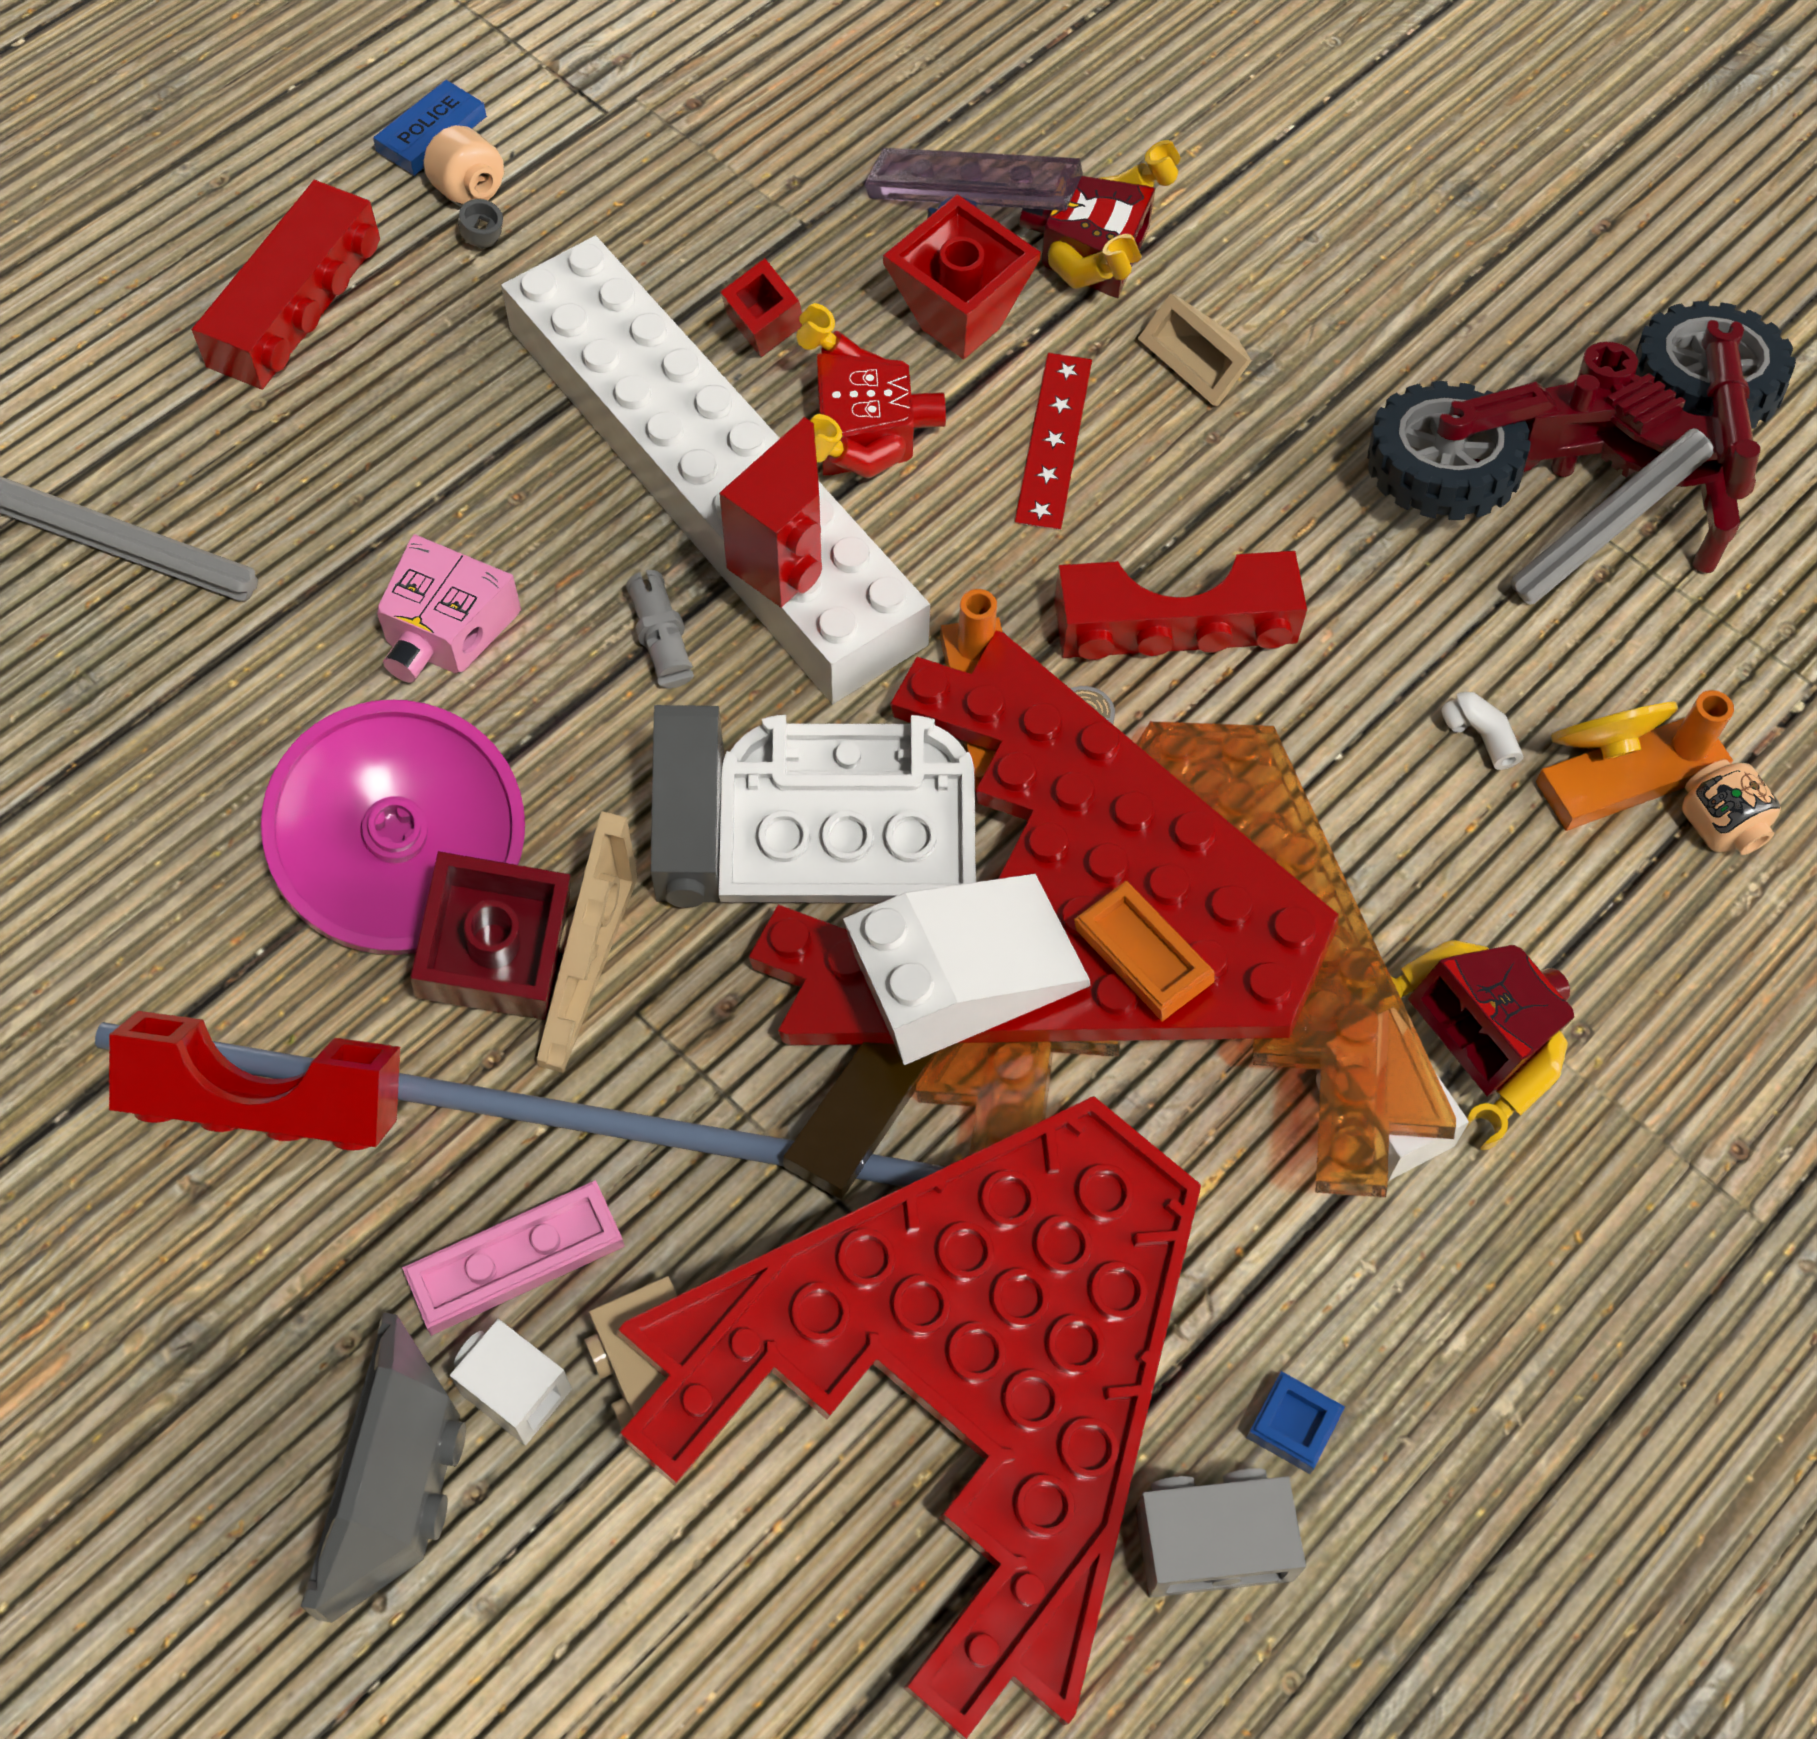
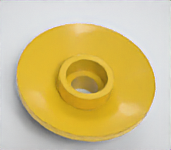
(1617, 732)

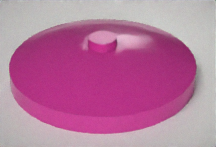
(368, 807)

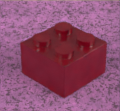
(491, 935)

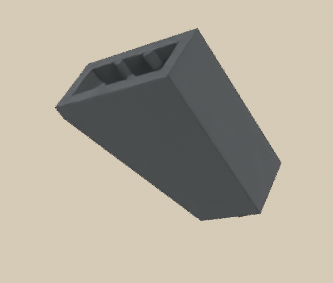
(686, 804)

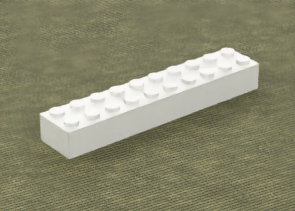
(689, 439)

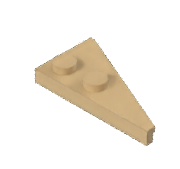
(589, 936)

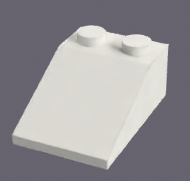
(962, 960)

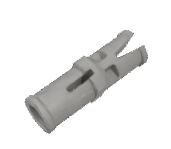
(660, 630)

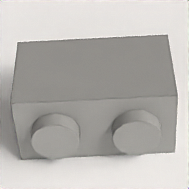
(1219, 1533)

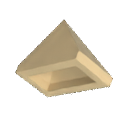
(1196, 348)

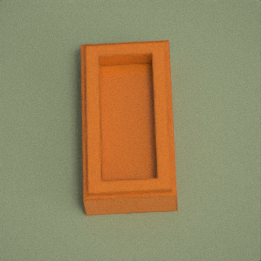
(1144, 950)

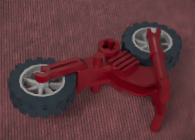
(1618, 406)

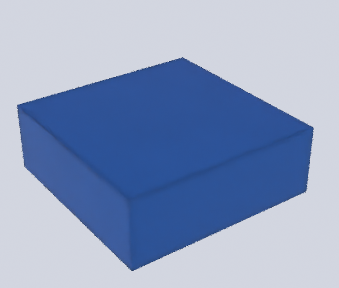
(1295, 1422)

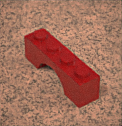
(1111, 614)
(172, 1070)

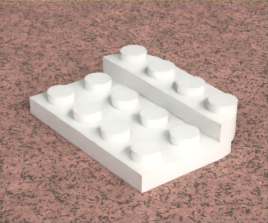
(845, 812)

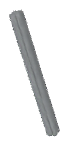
(127, 540)

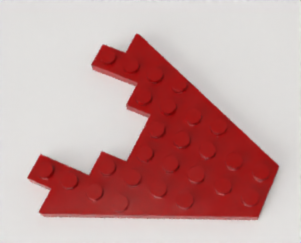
(1094, 820)
(1016, 1310)

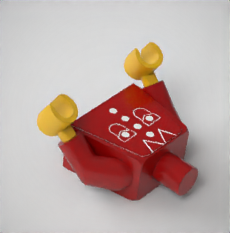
(863, 402)

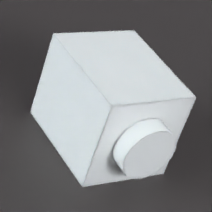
(509, 1380)

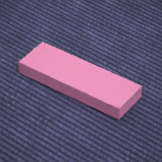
(513, 1257)

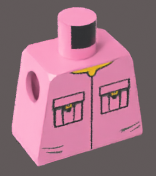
(443, 609)

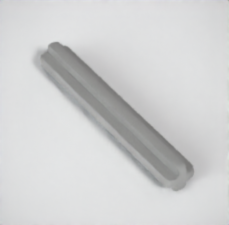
(1612, 516)

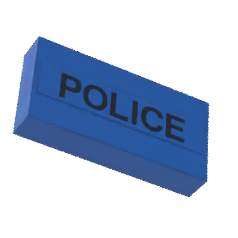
(410, 134)

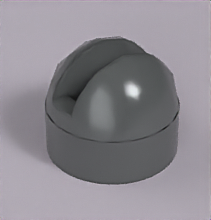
(469, 220)

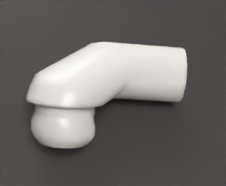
(1489, 722)

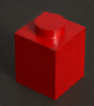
(762, 307)

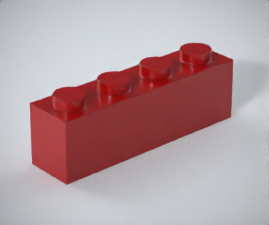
(287, 284)

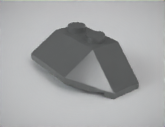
(388, 1479)

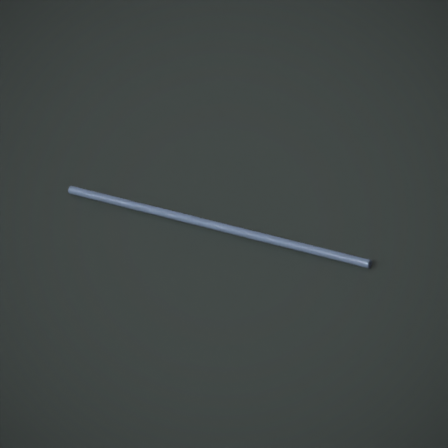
(569, 1115)

